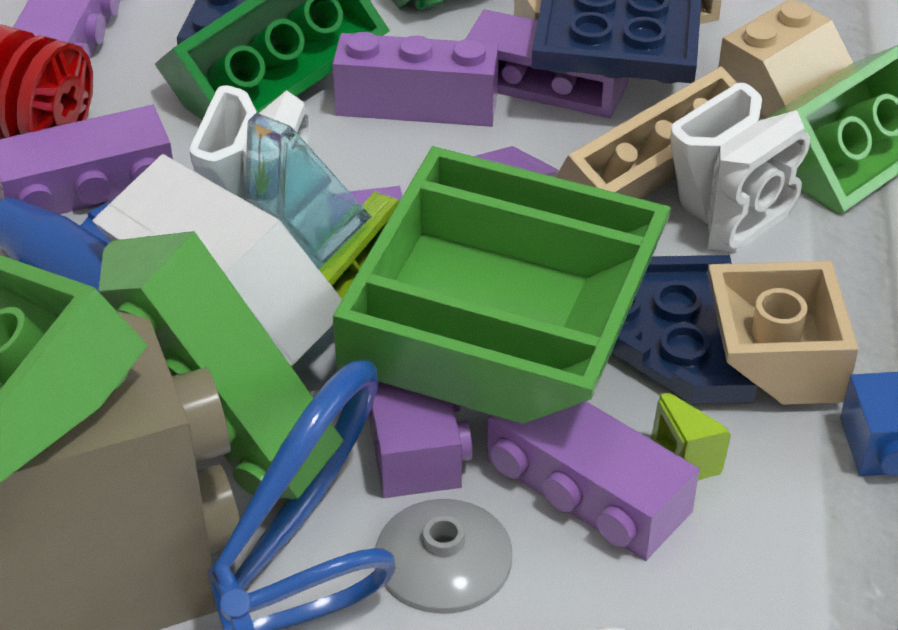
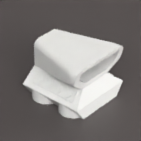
(221, 139)
(737, 168)

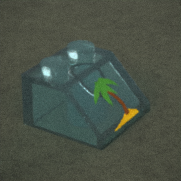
(299, 189)

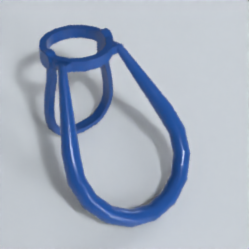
(355, 392)

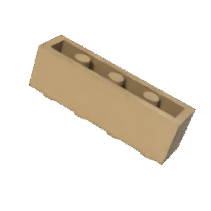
(638, 153)

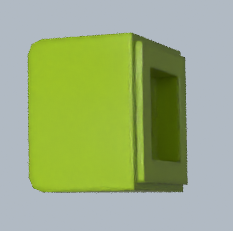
(691, 435)

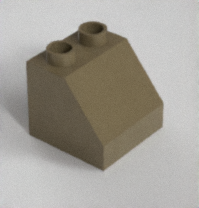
(115, 514)

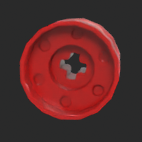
(41, 82)

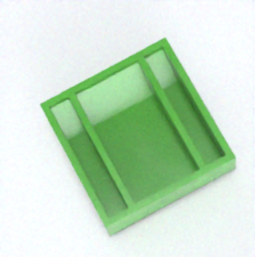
(498, 286)

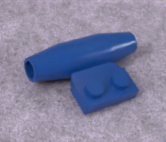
(52, 240)

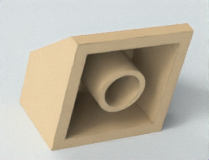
(784, 53)
(786, 328)

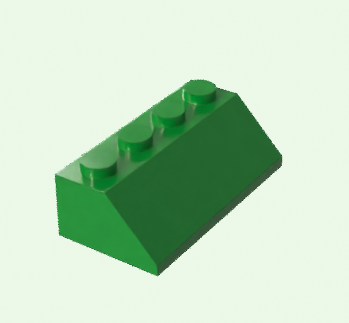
(264, 49)

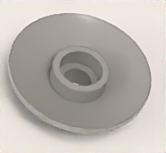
(447, 574)

